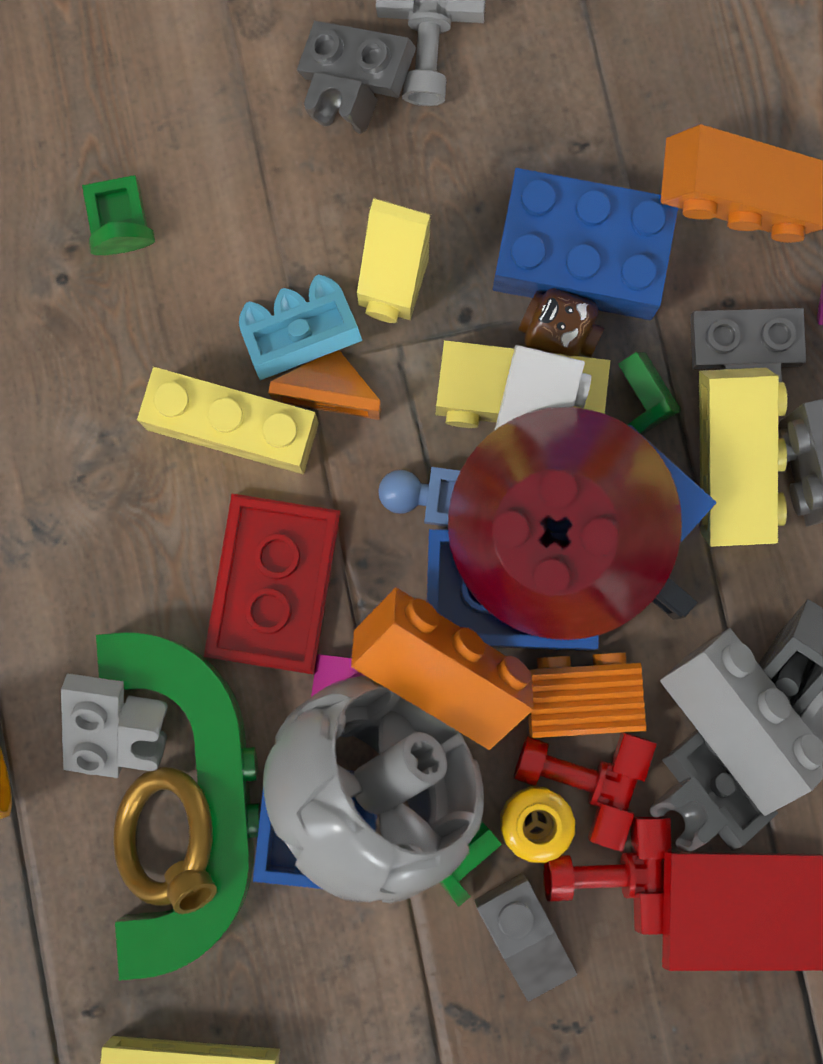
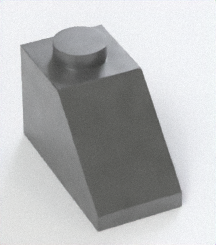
(525, 937)

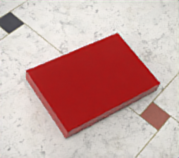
(272, 584)
(742, 912)

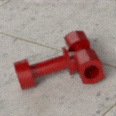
(609, 786)
(638, 874)

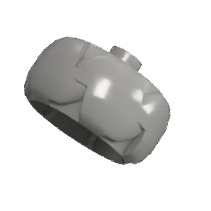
(416, 763)

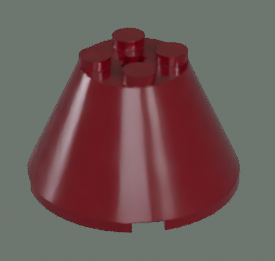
(608, 488)

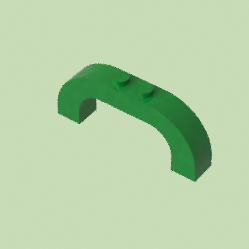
(168, 940)

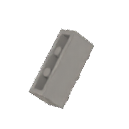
(747, 722)

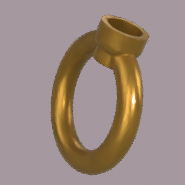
(187, 882)

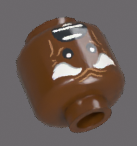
(561, 323)

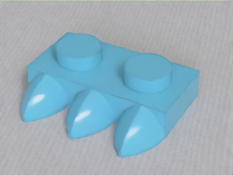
(299, 328)

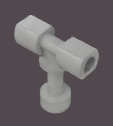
(429, 18)

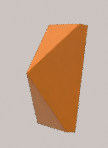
(327, 385)

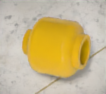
(555, 833)

